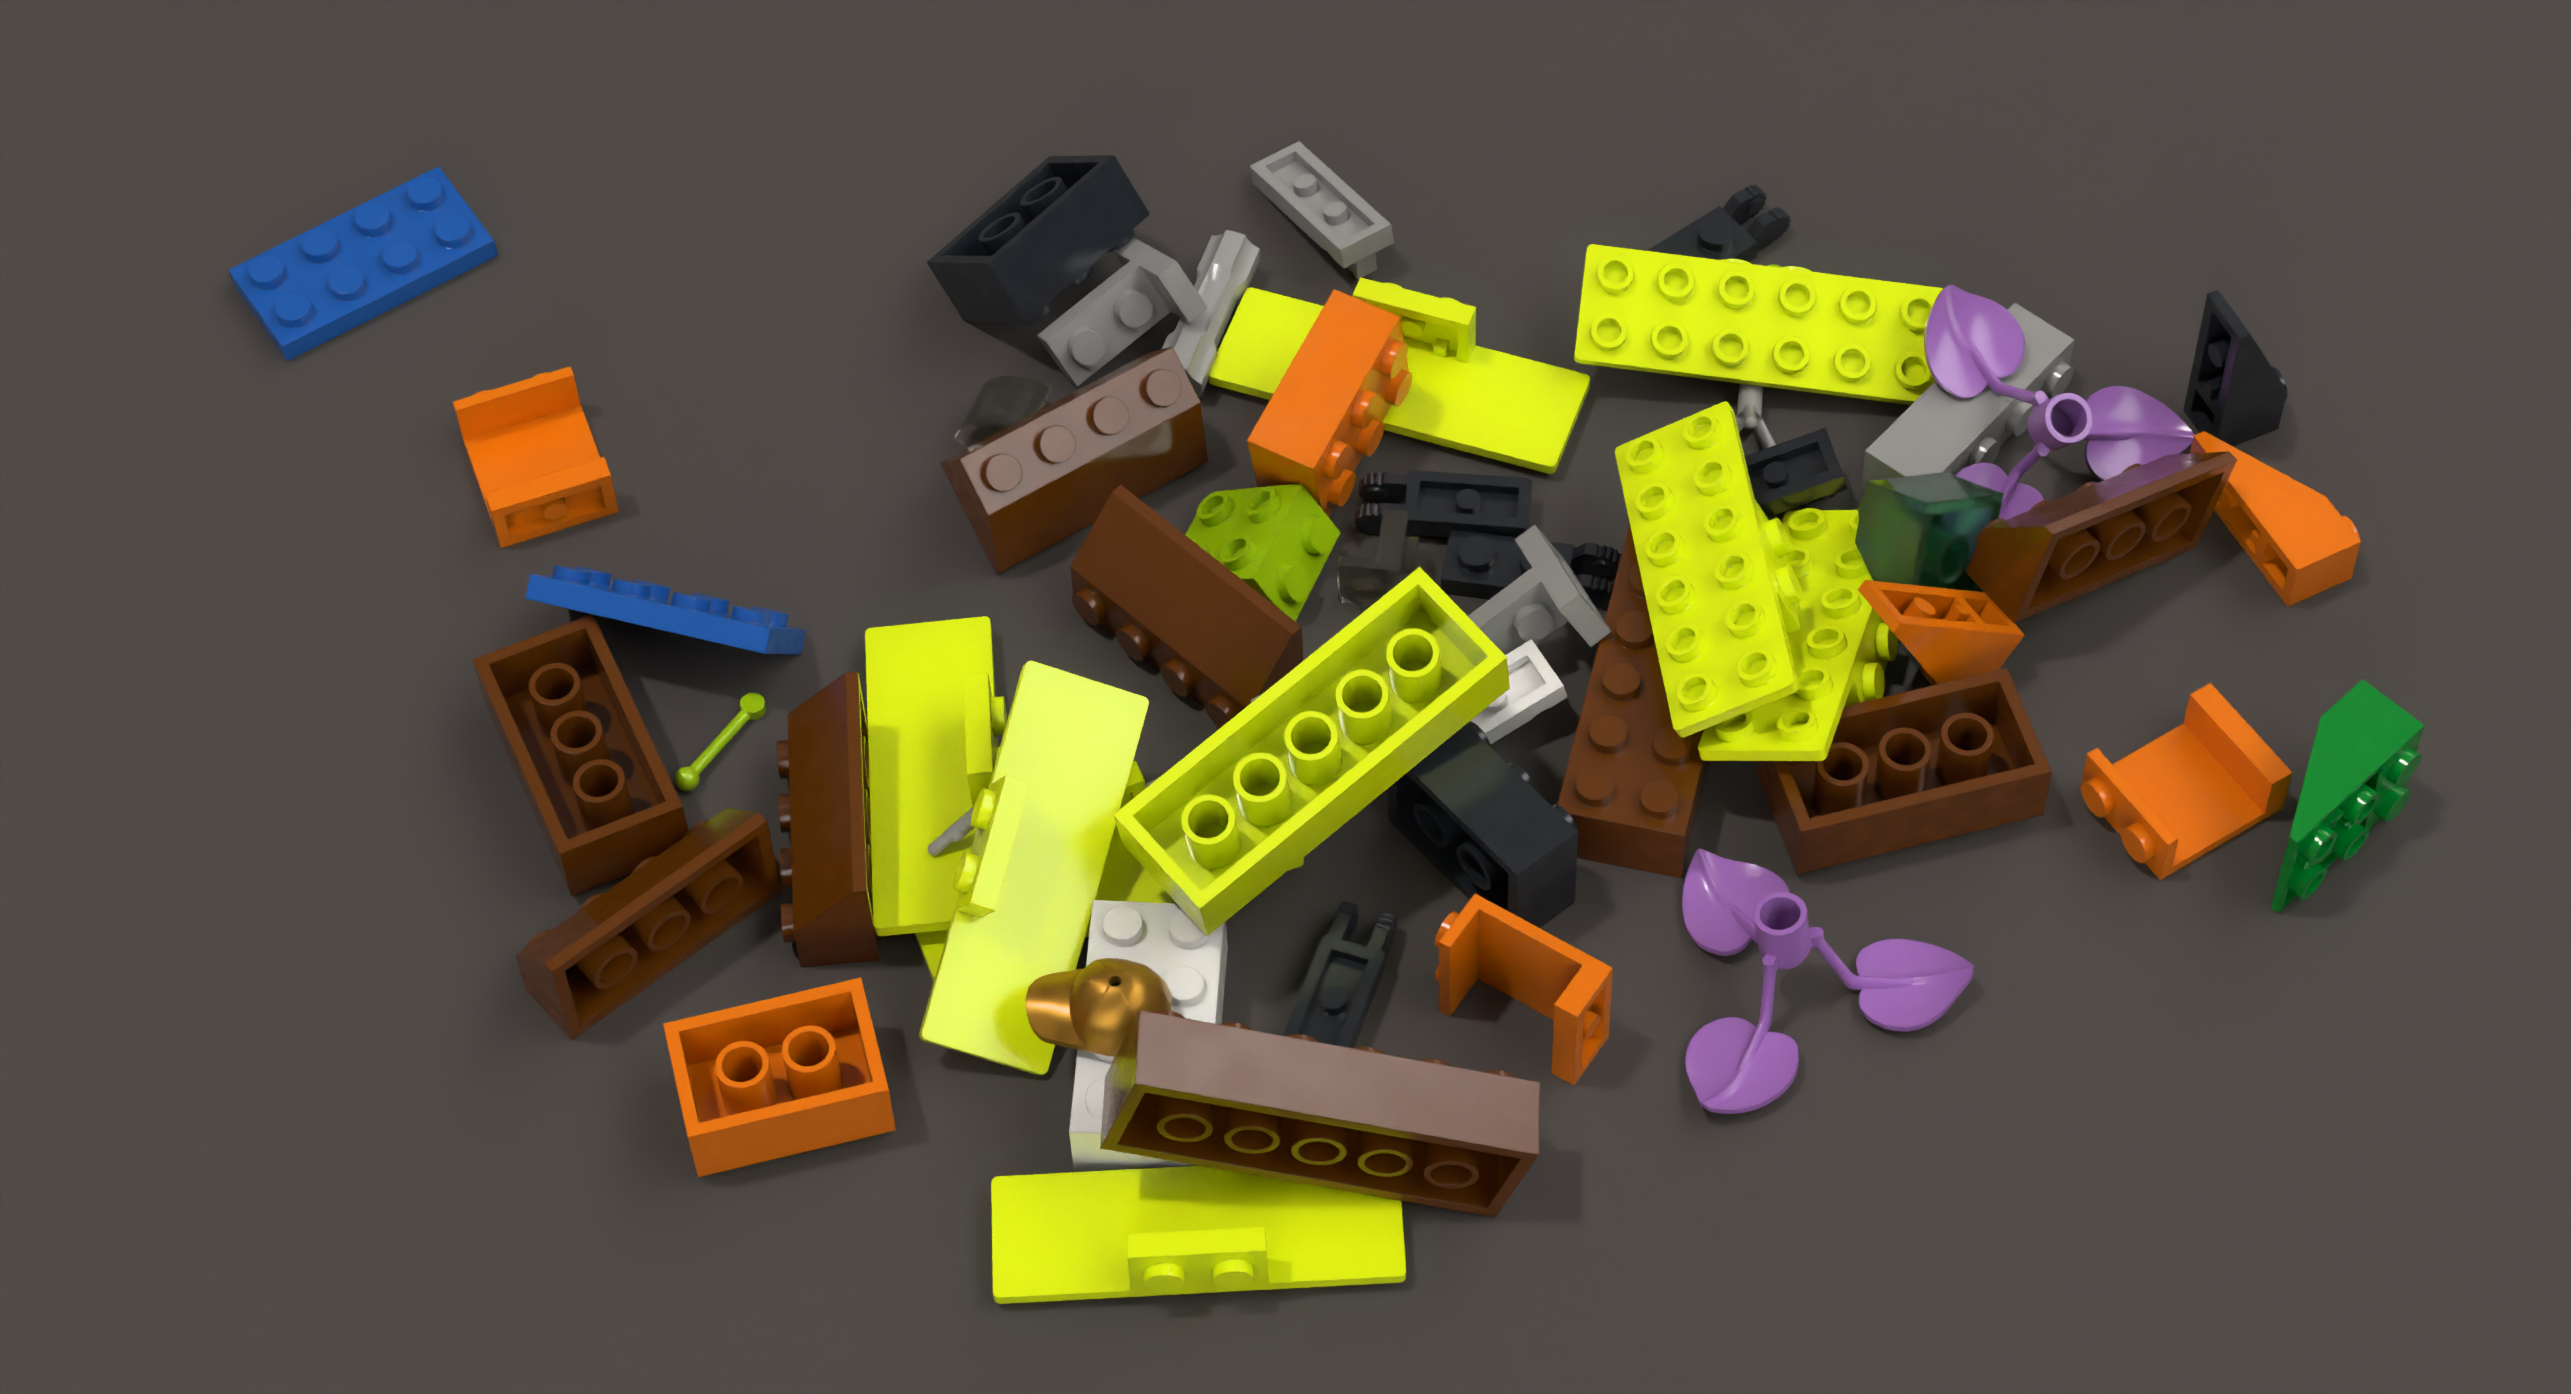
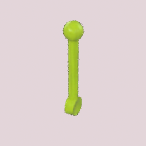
(752, 708)

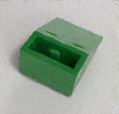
(2352, 781)

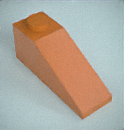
(2284, 526)
(1945, 629)

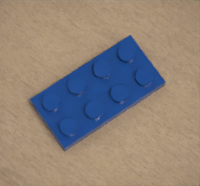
(363, 263)
(650, 606)

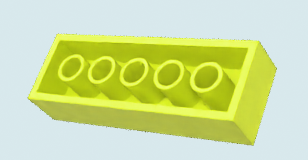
(1313, 751)

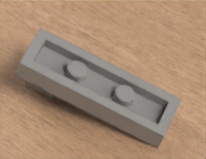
(1324, 207)

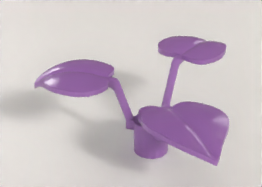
(1979, 341)
(1735, 902)

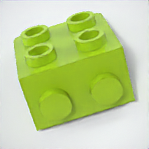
(1268, 539)

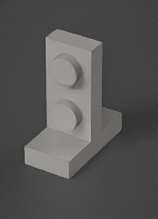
(1120, 311)
(1539, 601)

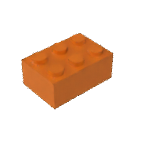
(1332, 401)
(779, 1077)

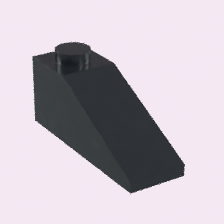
(2231, 382)

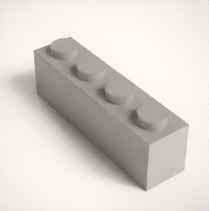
(1954, 432)

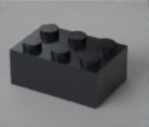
(1039, 239)
(1488, 827)

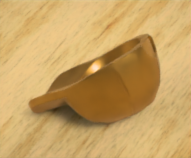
(1089, 1014)

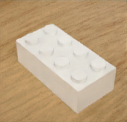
(1195, 974)

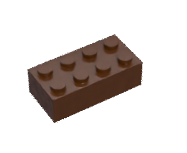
(581, 753)
(1911, 773)

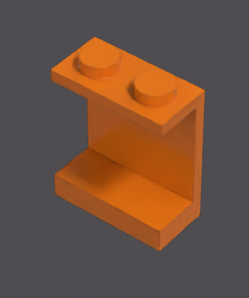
(535, 457)
(2188, 786)
(1533, 969)

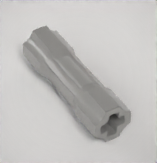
(1220, 282)

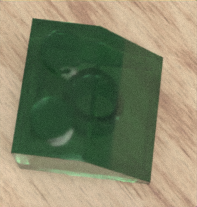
(1924, 529)

